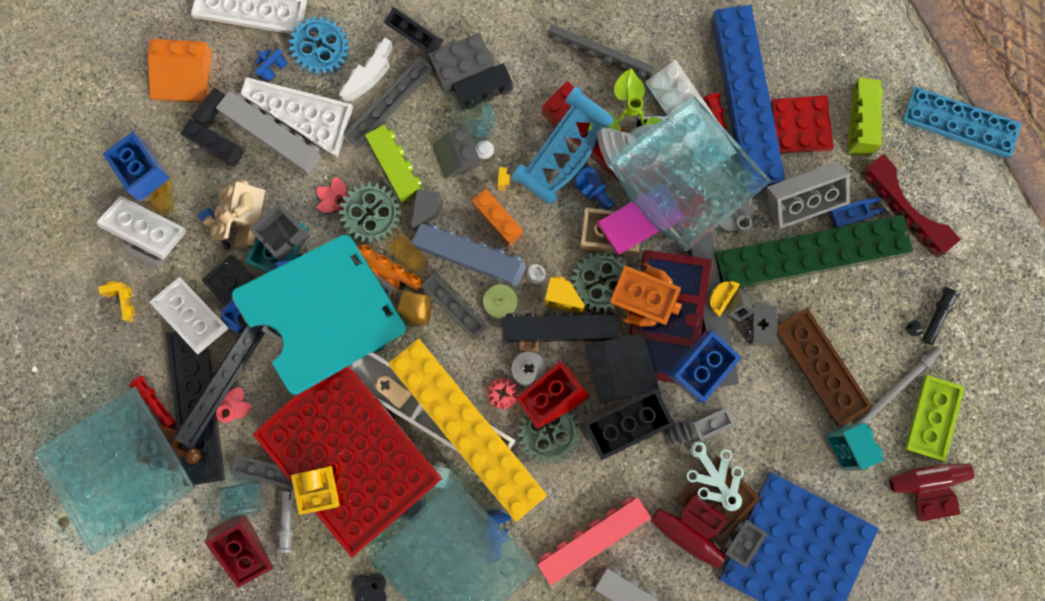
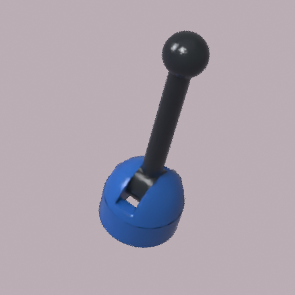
(208, 212)

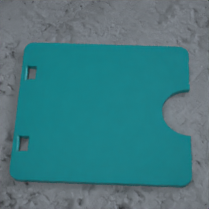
(322, 311)

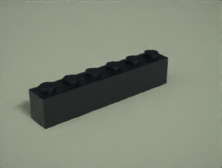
(559, 328)

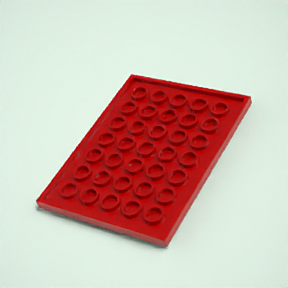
(371, 456)

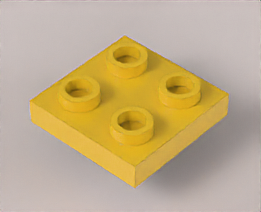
(315, 490)

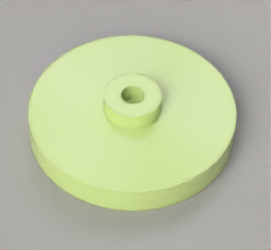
(500, 301)

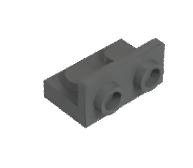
(744, 543)

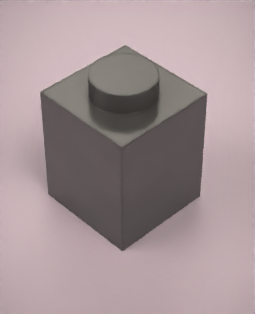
(740, 305)

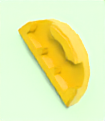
(721, 296)

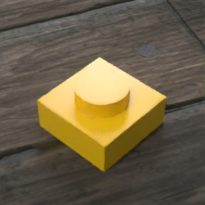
(503, 179)

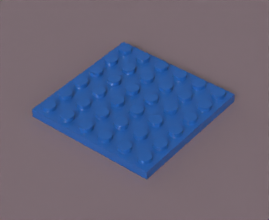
(809, 547)

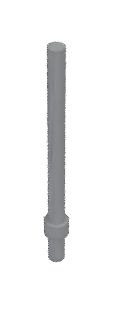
(925, 362)

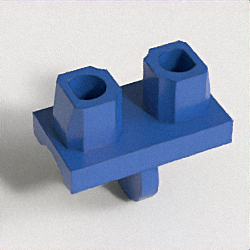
(264, 70)

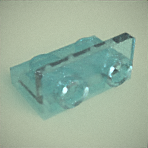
(240, 499)

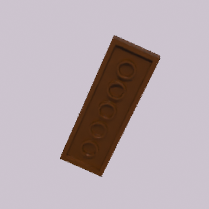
(823, 367)

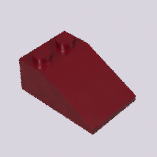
(238, 550)

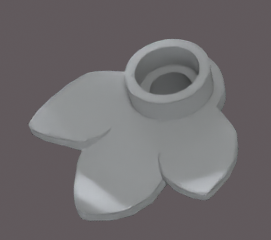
(743, 214)

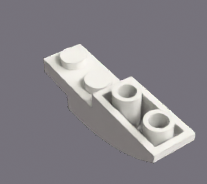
(366, 77)

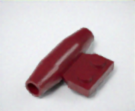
(933, 489)
(694, 529)

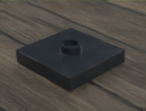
(226, 278)

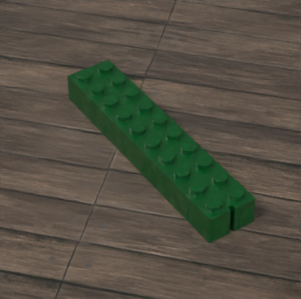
(815, 252)

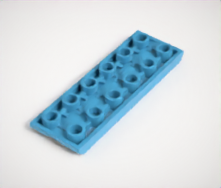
(962, 122)

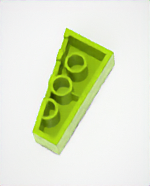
(865, 118)

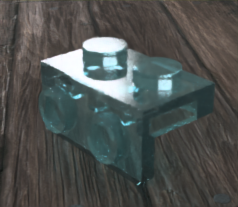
(482, 128)

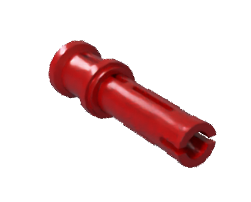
(714, 105)
(152, 402)

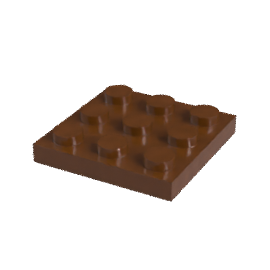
(748, 496)

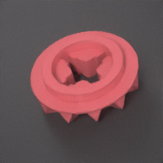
(505, 402)

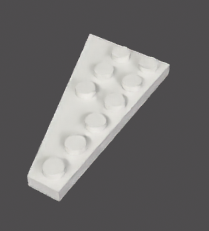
(310, 115)

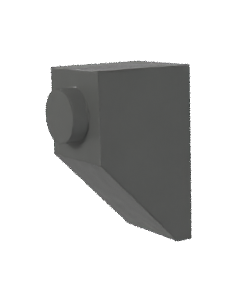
(426, 207)

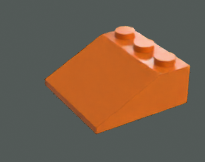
(178, 70)

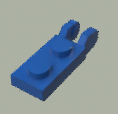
(855, 212)

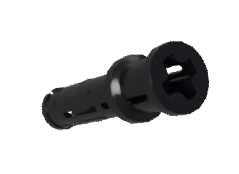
(943, 307)

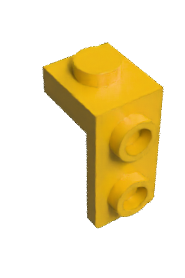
(125, 293)

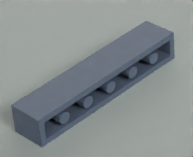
(469, 255)

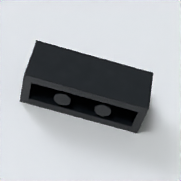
(413, 30)
(483, 86)
(212, 142)

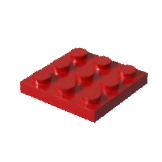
(802, 124)

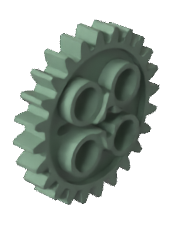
(382, 224)
(593, 266)
(532, 438)

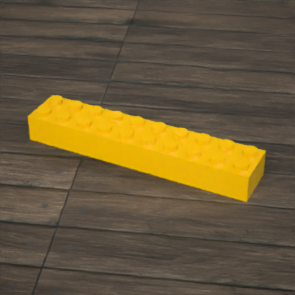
(467, 430)

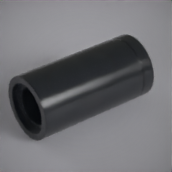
(207, 109)

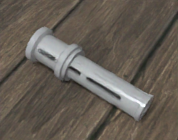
(285, 533)

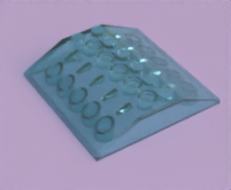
(687, 174)
(114, 471)
(454, 553)

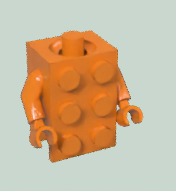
(646, 294)

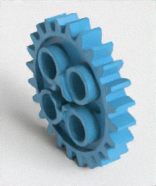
(325, 31)

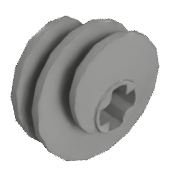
(528, 358)

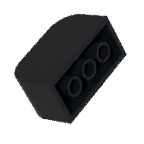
(628, 424)

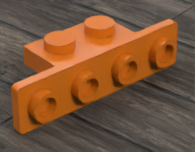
(389, 271)

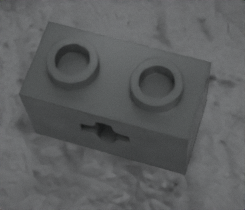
(768, 317)

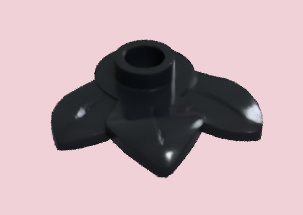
(367, 590)

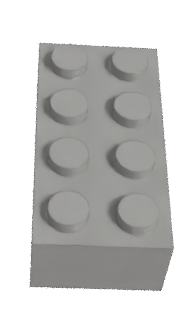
(809, 195)

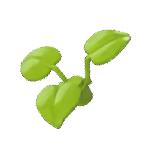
(629, 88)

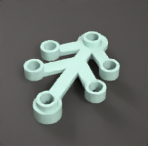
(717, 478)

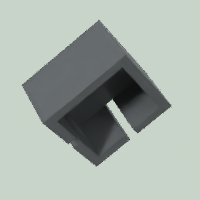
(279, 232)

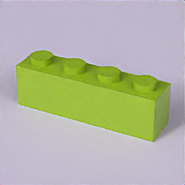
(393, 163)

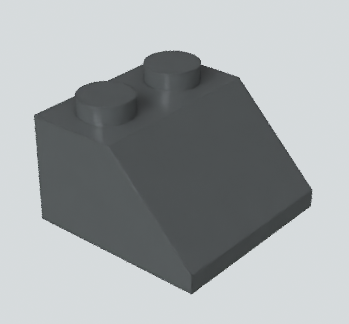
(456, 152)

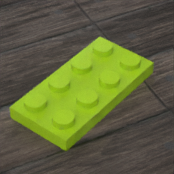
(934, 418)

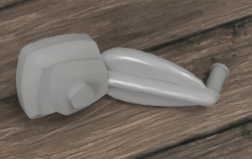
(613, 141)

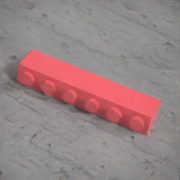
(593, 540)

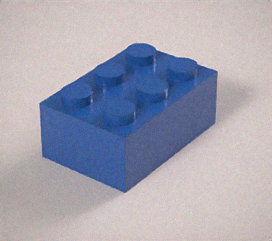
(136, 166)
(704, 366)

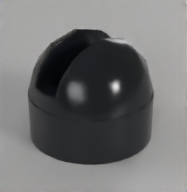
(914, 328)

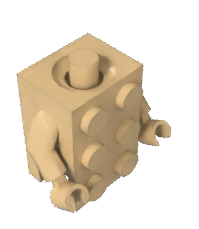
(238, 208)

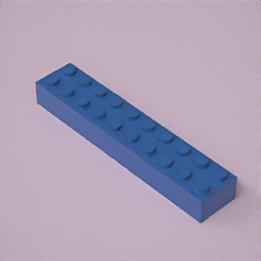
(747, 89)

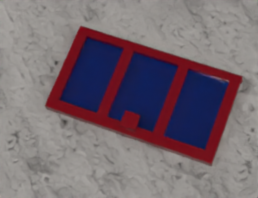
(671, 342)

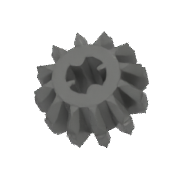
(680, 433)

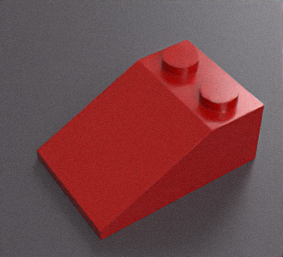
(552, 395)

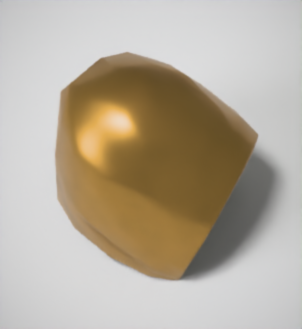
(415, 308)

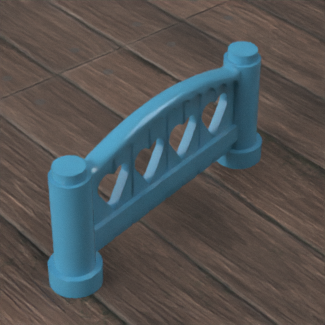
(581, 110)

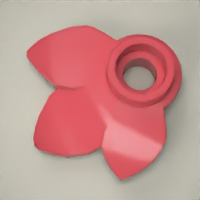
(331, 195)
(234, 404)

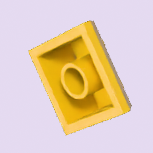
(563, 296)

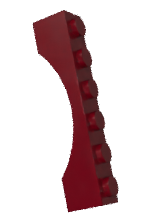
(883, 177)

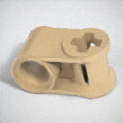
(393, 392)

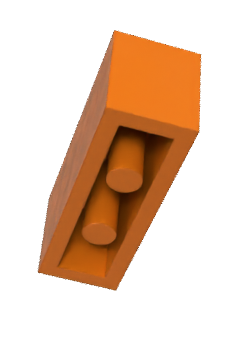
(497, 217)

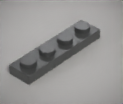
(454, 306)

